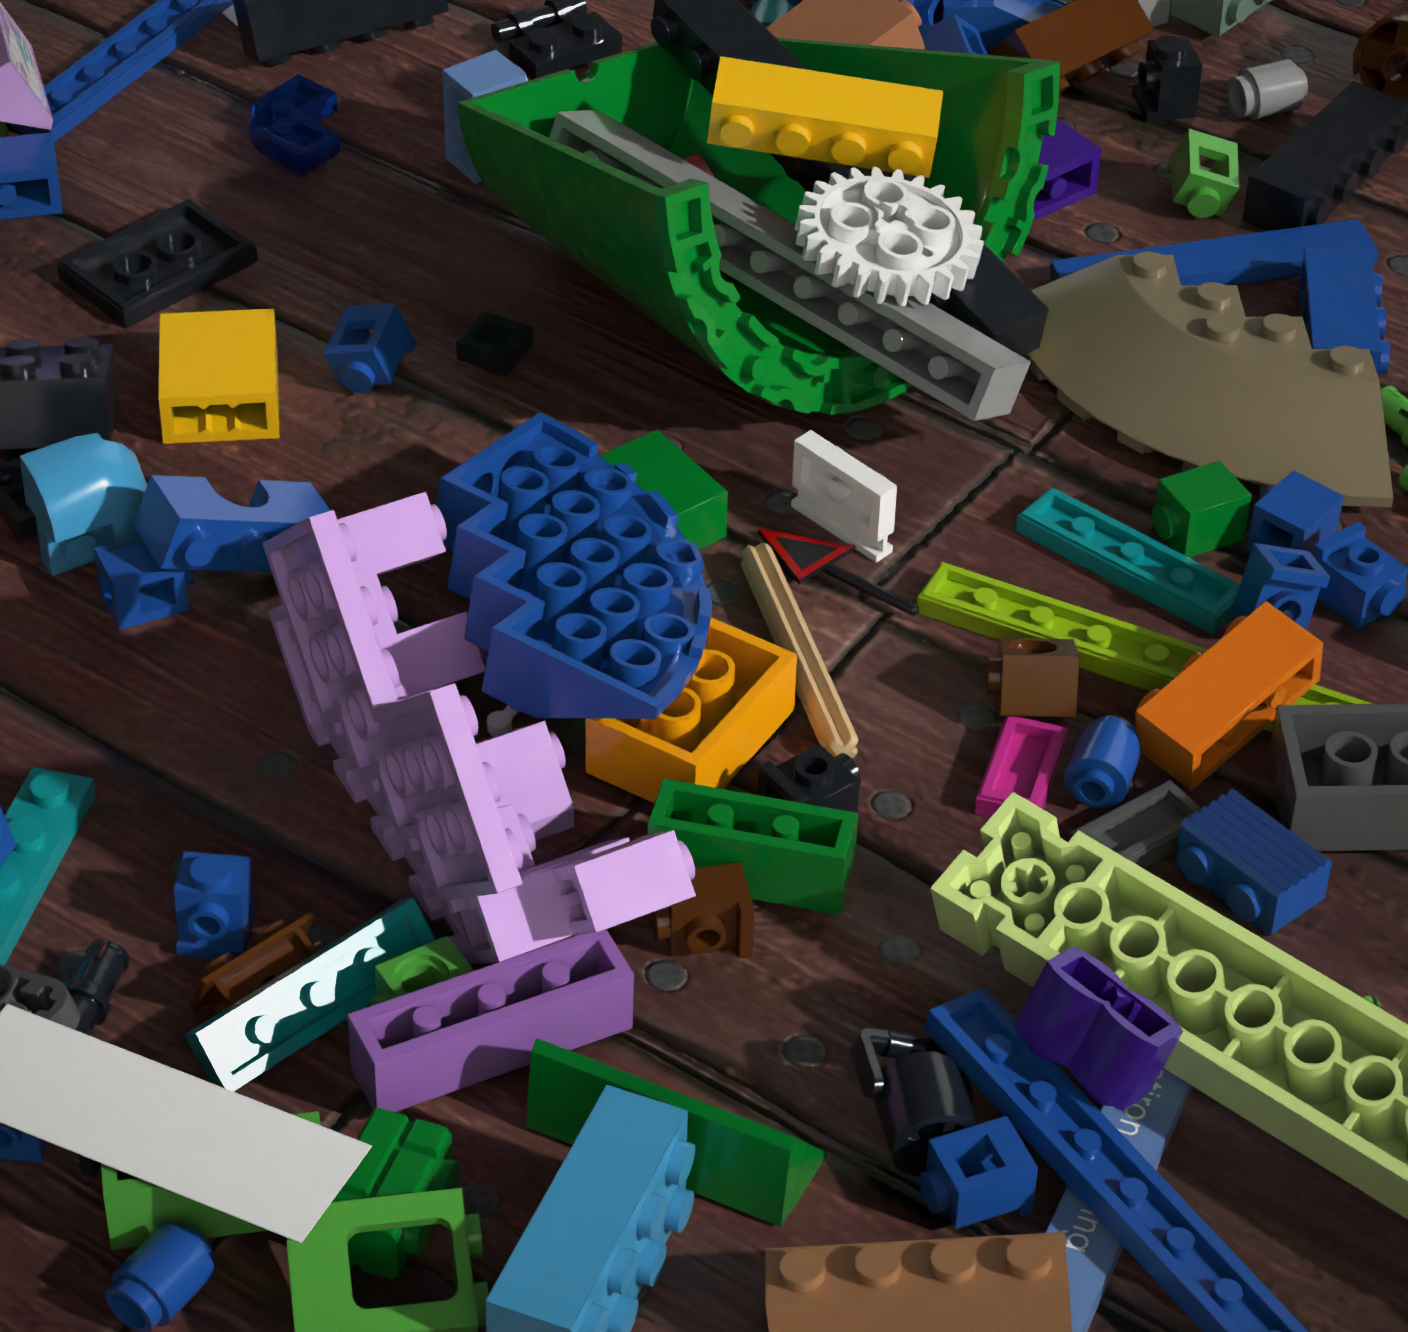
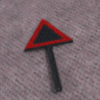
(808, 556)

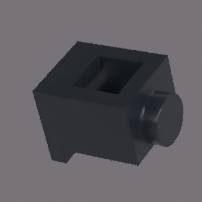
(1168, 80)
(813, 779)

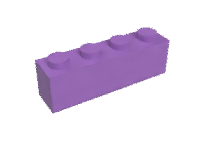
(489, 1020)

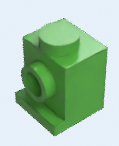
(1202, 188)

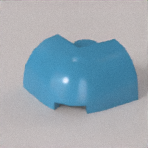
(82, 498)

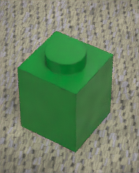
(1201, 509)

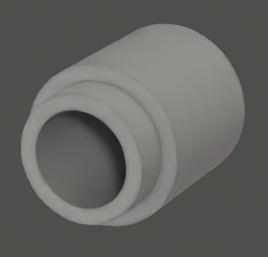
(1267, 90)

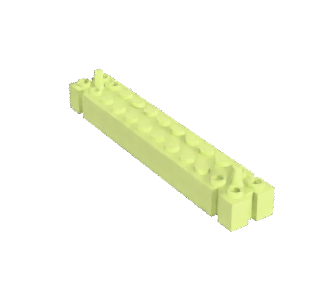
(1253, 1019)

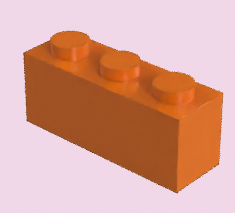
(1227, 694)

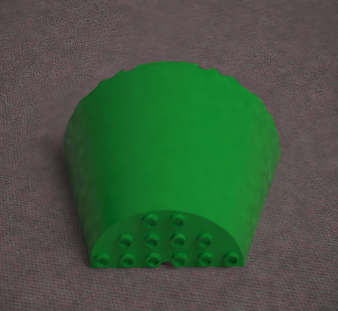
(663, 243)

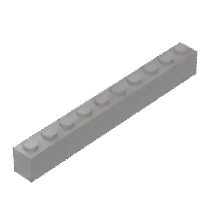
(761, 252)

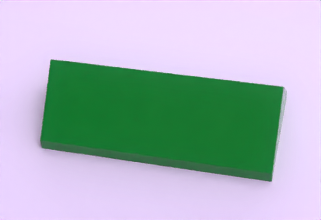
(734, 1156)

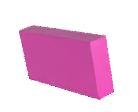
(1021, 763)

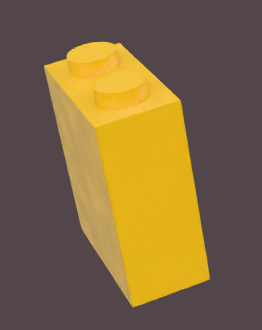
(218, 376)

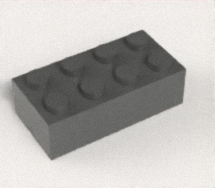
(1342, 774)

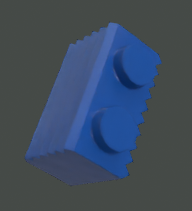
(1251, 862)

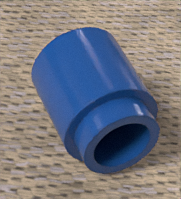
(1103, 762)
(160, 1277)

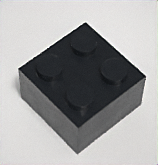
(56, 392)

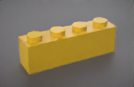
(824, 117)

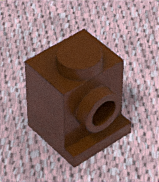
(712, 920)

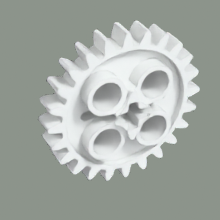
(888, 236)

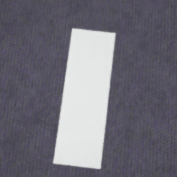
(170, 1126)

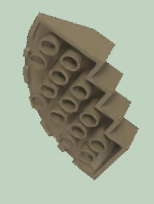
(1208, 384)

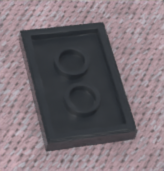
(157, 263)

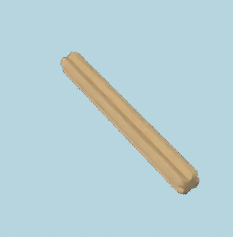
(792, 633)

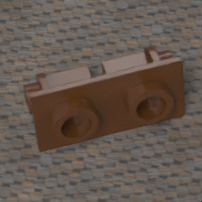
(273, 953)

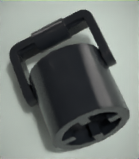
(915, 1094)

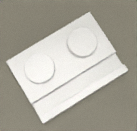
(843, 495)

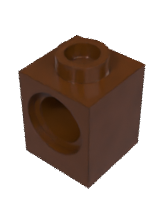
(1034, 677)

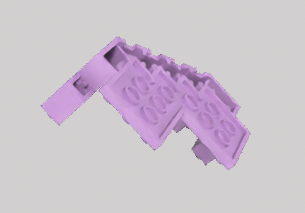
(441, 800)

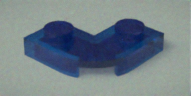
(288, 128)

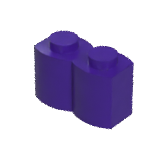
(1097, 1028)

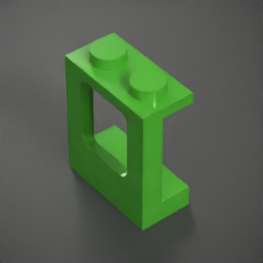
(322, 1269)

